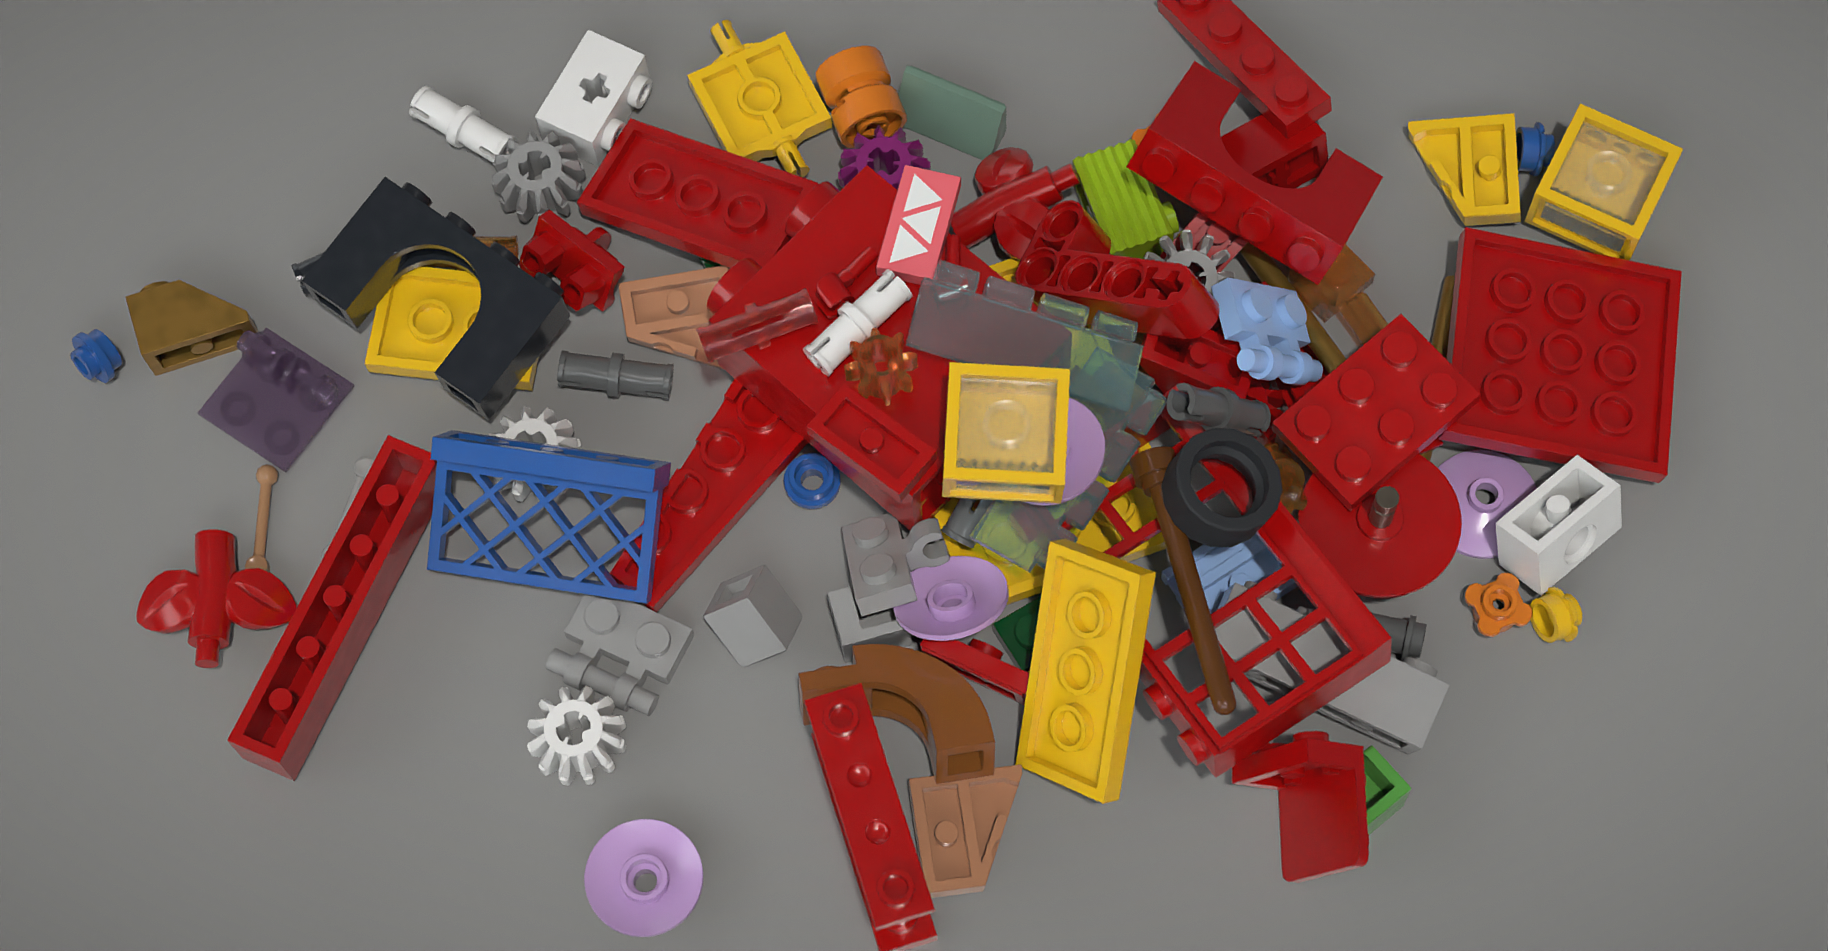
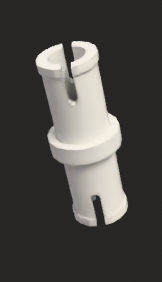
(459, 124)
(857, 321)

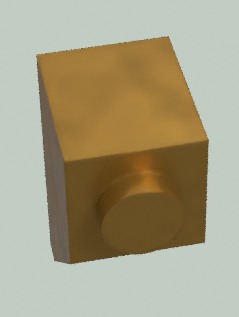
(184, 325)

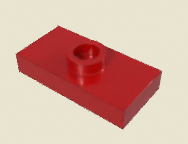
(981, 665)

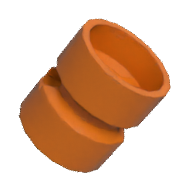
(860, 94)

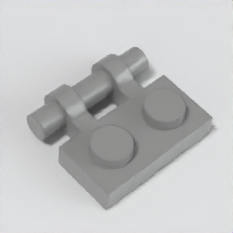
(627, 634)

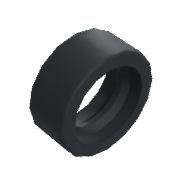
(1249, 459)

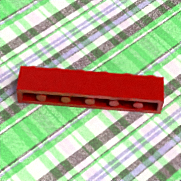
(338, 611)

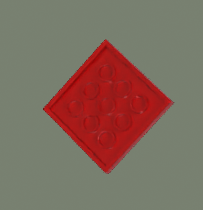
(1565, 353)

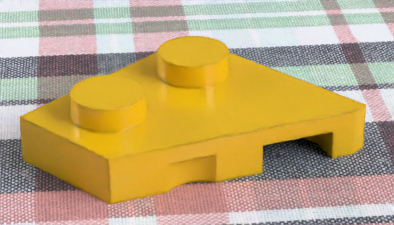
(1473, 165)

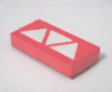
(919, 224)

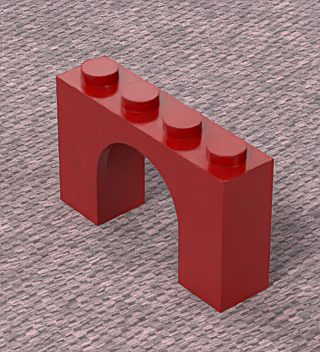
(1293, 225)

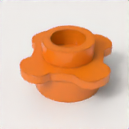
(1492, 620)

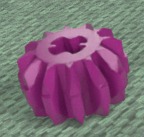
(882, 154)

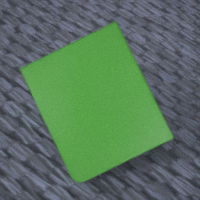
(1384, 789)

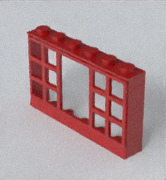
(1313, 574)

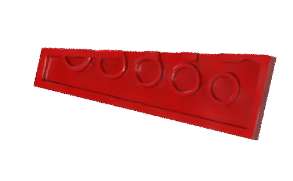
(714, 488)

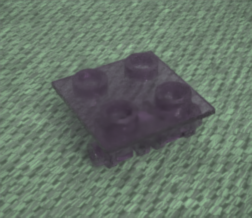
(275, 398)

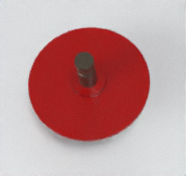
(1394, 537)

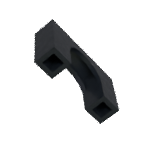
(402, 232)

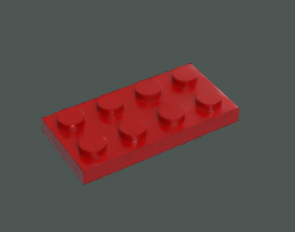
(693, 196)

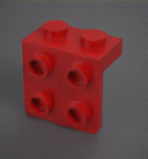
(1318, 802)

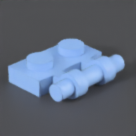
(1269, 329)

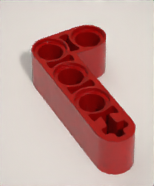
(1074, 263)

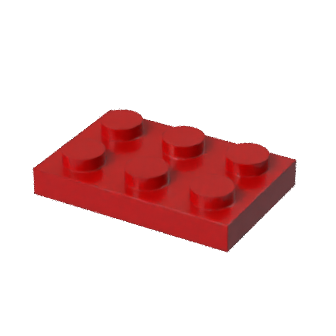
(1375, 412)

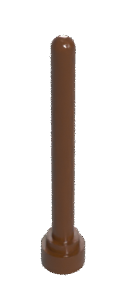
(1148, 473)

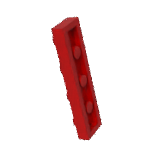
(1250, 62)

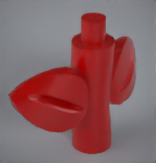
(1011, 200)
(214, 598)

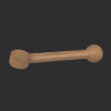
(266, 476)

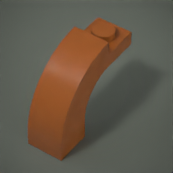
(921, 695)

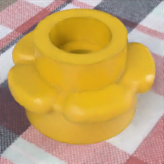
(1556, 616)

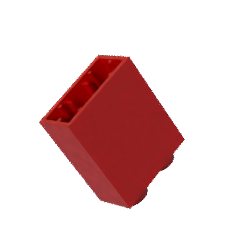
(826, 236)

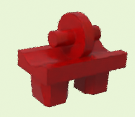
(577, 259)

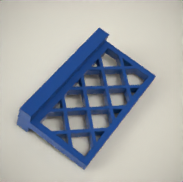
(552, 466)

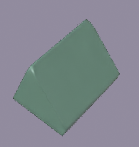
(951, 113)

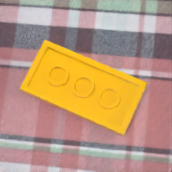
(1085, 669)

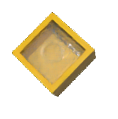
(1603, 184)
(1006, 432)

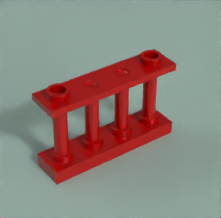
(871, 819)

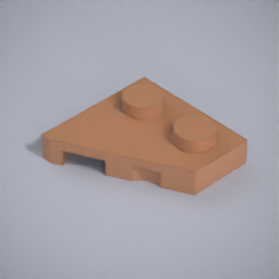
(668, 309)
(961, 828)

